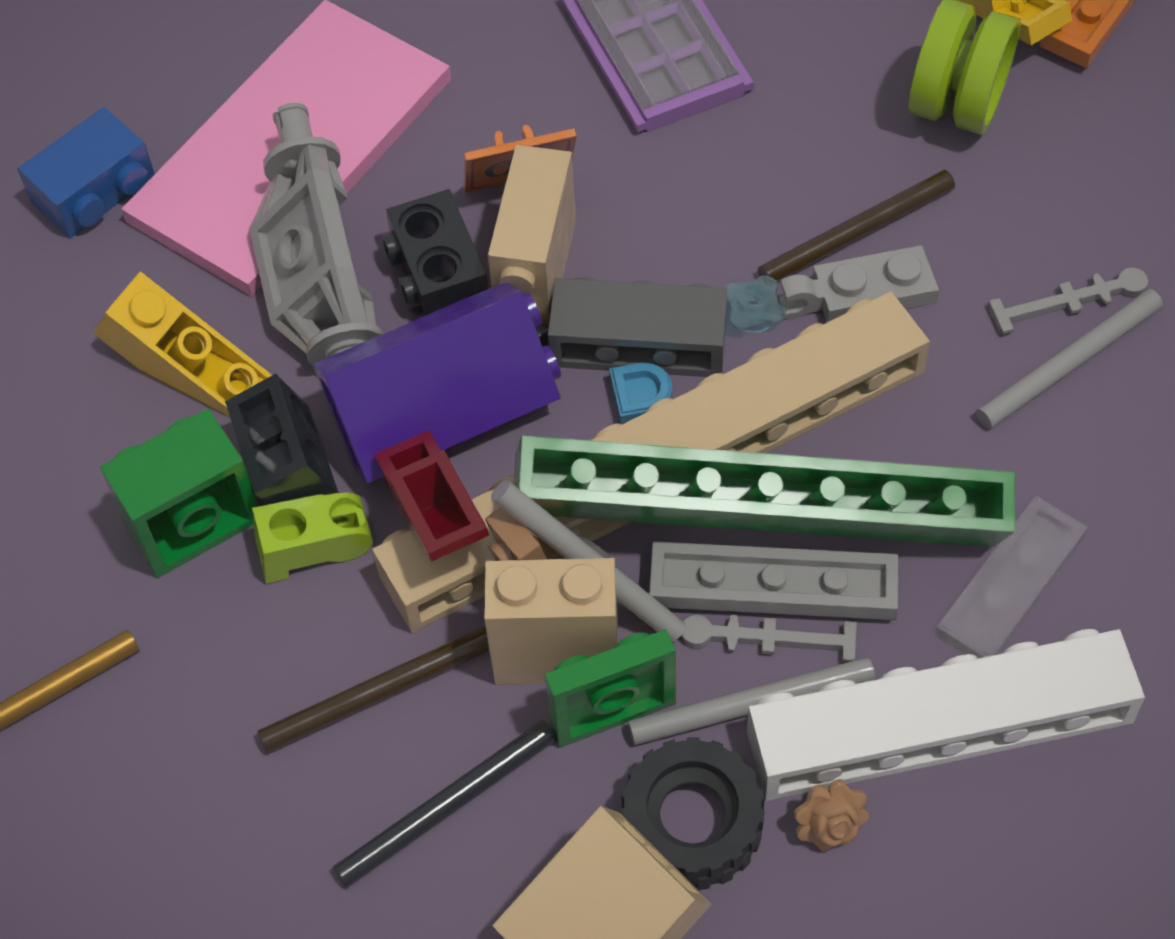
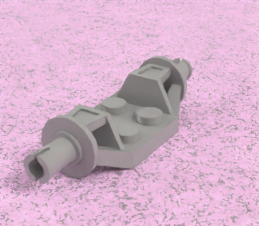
(304, 244)

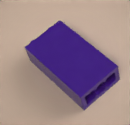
(441, 374)

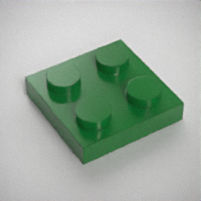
(611, 687)

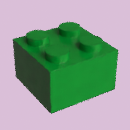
(181, 491)

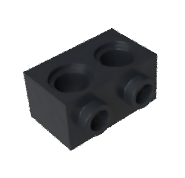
(441, 255)
(279, 443)

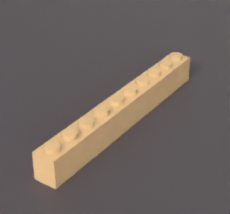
(744, 410)

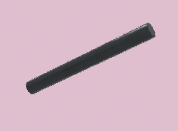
(444, 803)

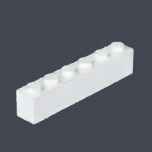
(943, 712)

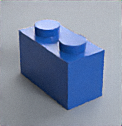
(86, 172)

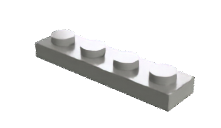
(775, 580)

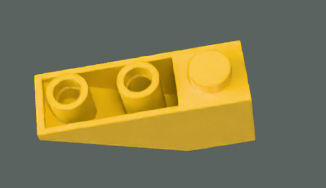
(176, 345)

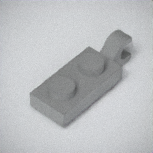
(845, 282)

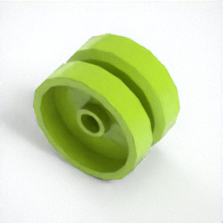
(958, 63)

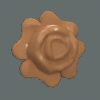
(831, 815)

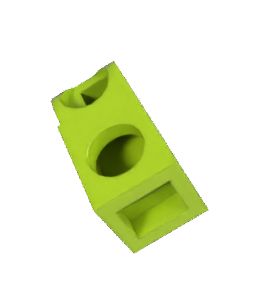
(310, 532)

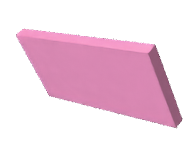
(358, 94)

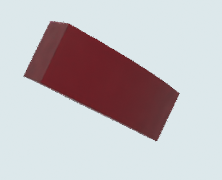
(430, 496)

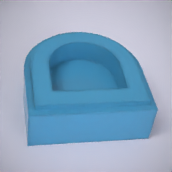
(638, 388)

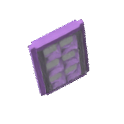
(660, 57)

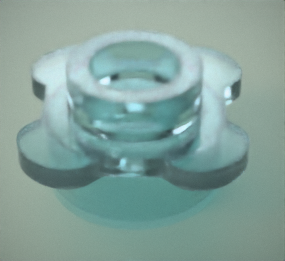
(755, 317)

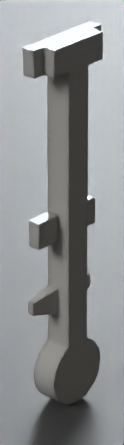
(1130, 283)
(701, 632)

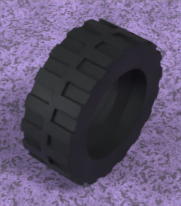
(719, 771)

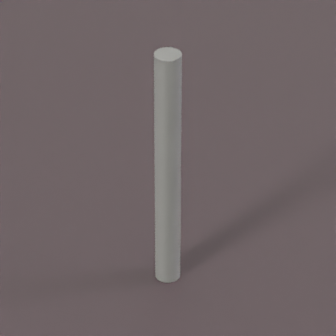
(1068, 359)
(572, 547)
(737, 704)

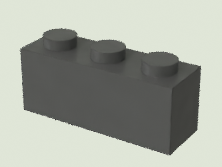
(638, 322)

